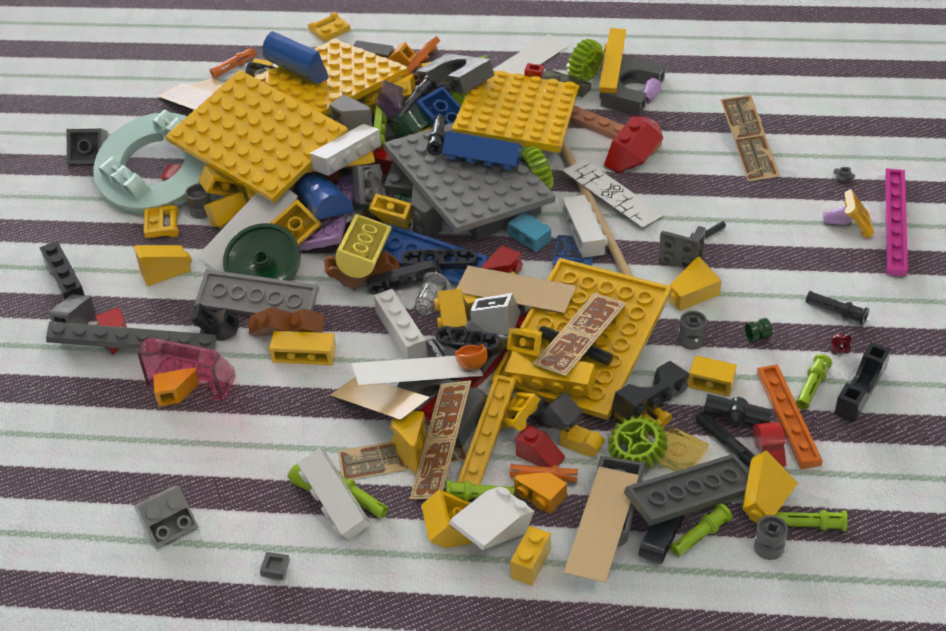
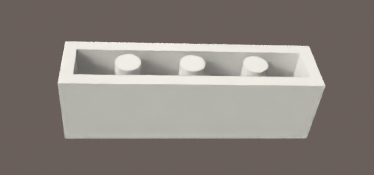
(345, 149)
(584, 226)
(400, 325)
(334, 494)

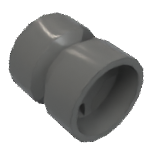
(197, 198)
(692, 330)
(770, 537)

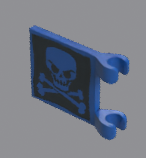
(567, 249)

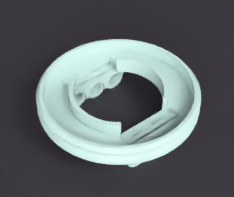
(127, 189)

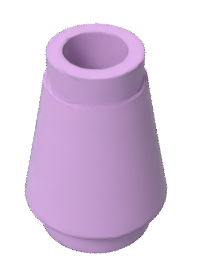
(652, 88)
(837, 217)

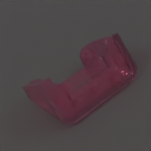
(166, 356)

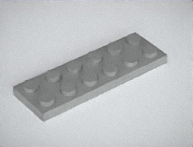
(253, 294)

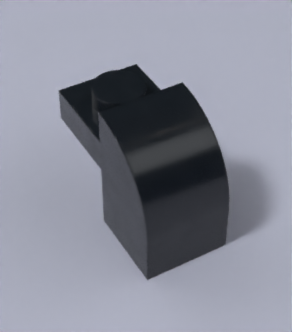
(221, 324)

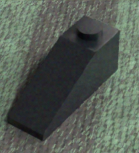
(560, 413)

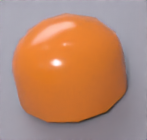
(471, 356)

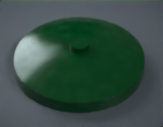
(263, 252)

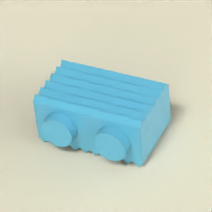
(529, 231)

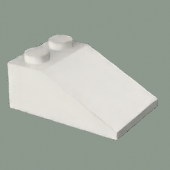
(493, 518)

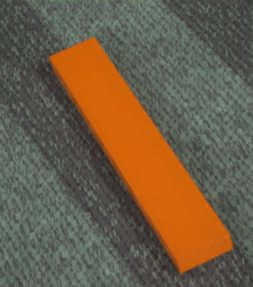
(789, 417)

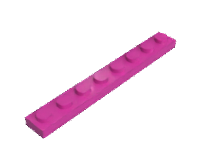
(896, 223)

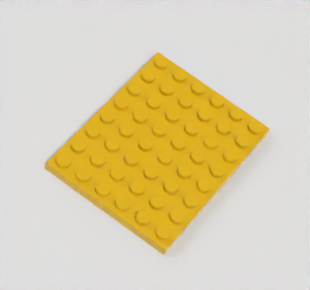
(349, 71)
(519, 110)
(255, 135)
(622, 337)

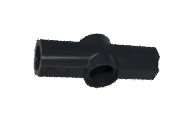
(737, 410)

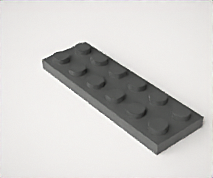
(689, 489)

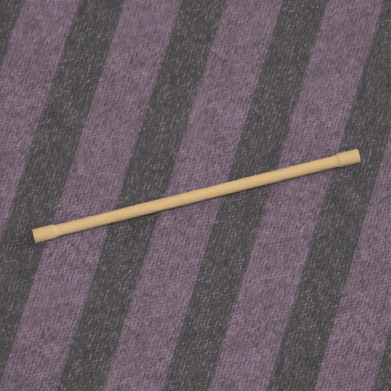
(612, 245)

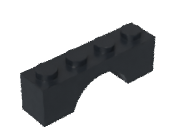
(61, 270)
(855, 395)
(638, 401)

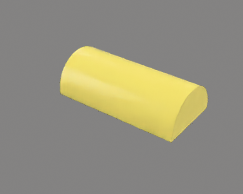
(361, 246)

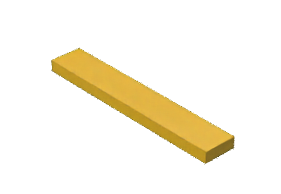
(612, 60)
(487, 430)

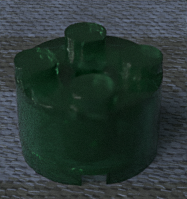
(410, 123)

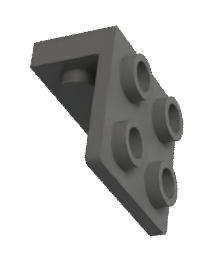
(681, 250)

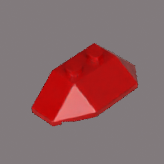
(633, 144)

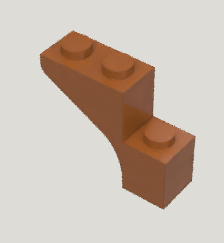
(385, 263)
(275, 319)

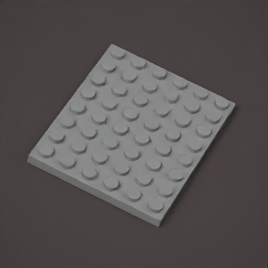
(463, 191)

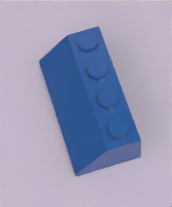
(482, 149)

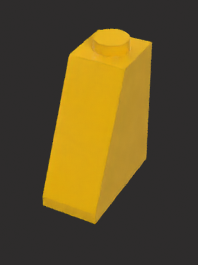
(161, 262)
(694, 285)
(766, 487)

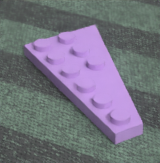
(332, 227)

